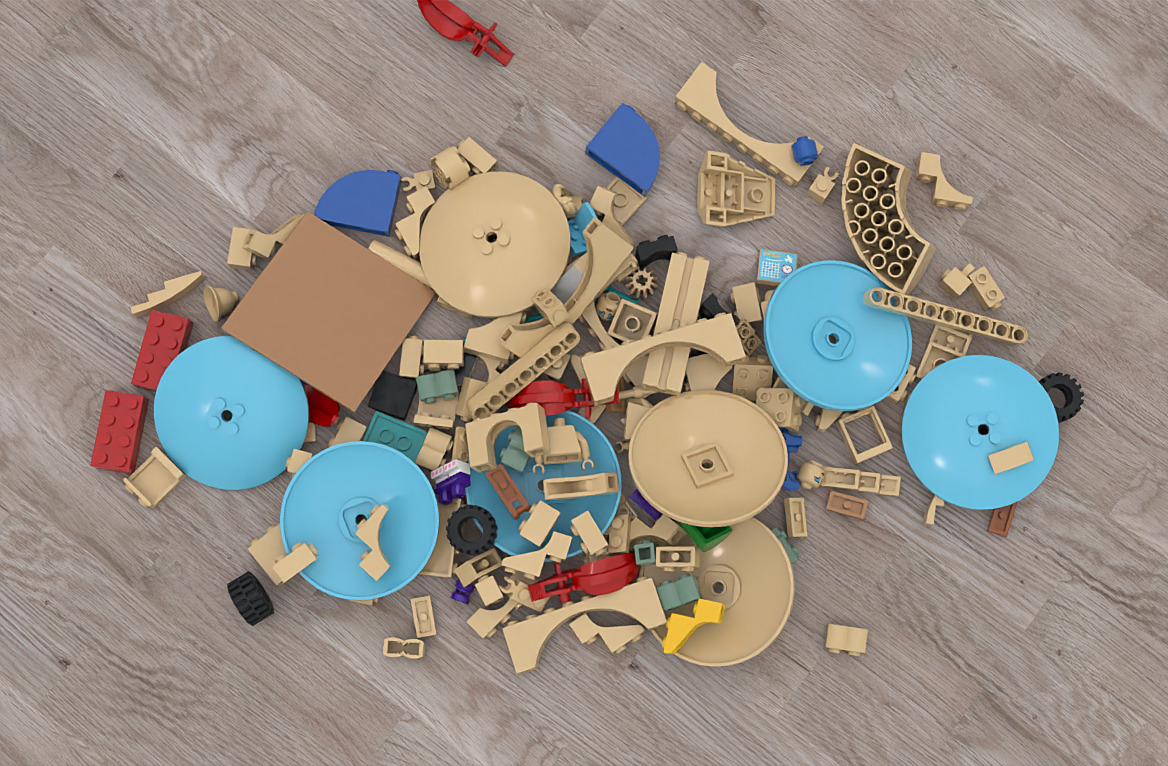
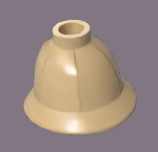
(219, 301)

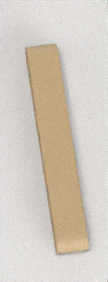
(547, 356)

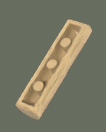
(400, 260)

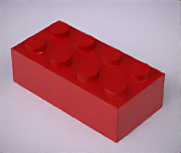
(163, 341)
(119, 432)

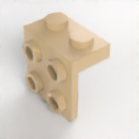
(751, 376)
(781, 406)

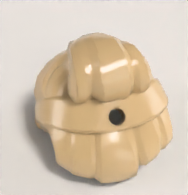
(569, 203)

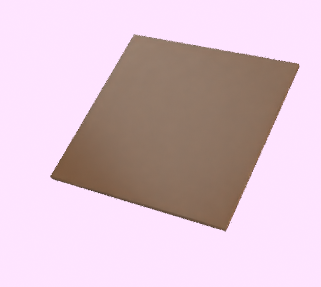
(329, 311)

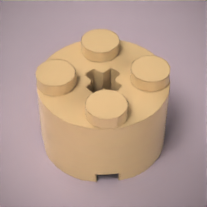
(449, 168)

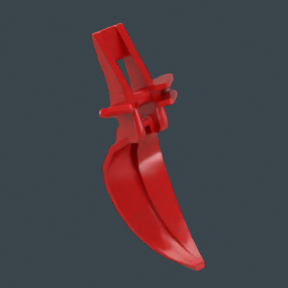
(458, 26)
(556, 397)
(322, 409)
(593, 578)

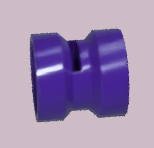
(461, 597)

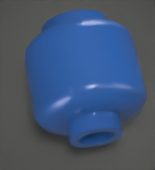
(804, 151)

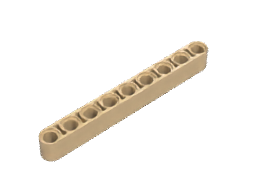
(954, 316)

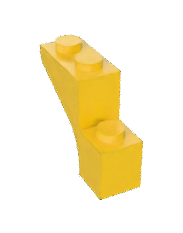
(682, 627)

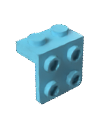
(576, 226)

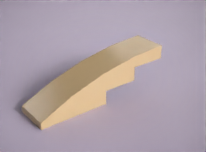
(173, 291)
(861, 481)

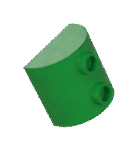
(707, 537)

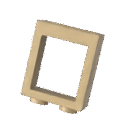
(885, 442)

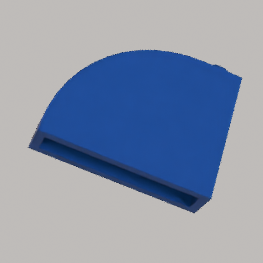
(627, 149)
(362, 201)

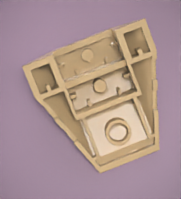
(732, 191)

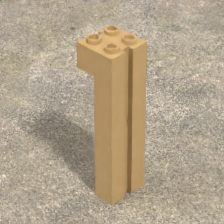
(678, 306)

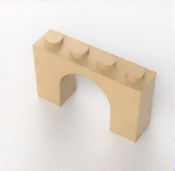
(483, 434)

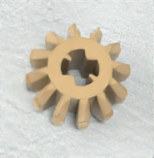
(636, 287)

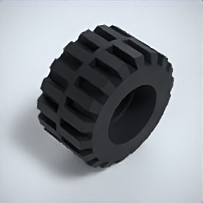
(1070, 391)
(456, 522)
(250, 598)

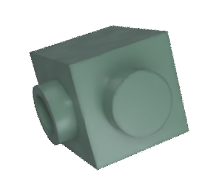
(646, 553)

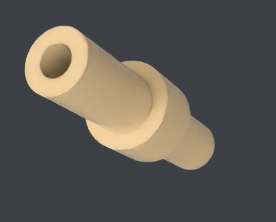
(636, 392)

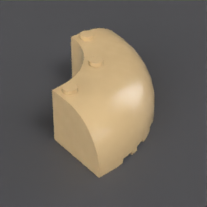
(879, 219)

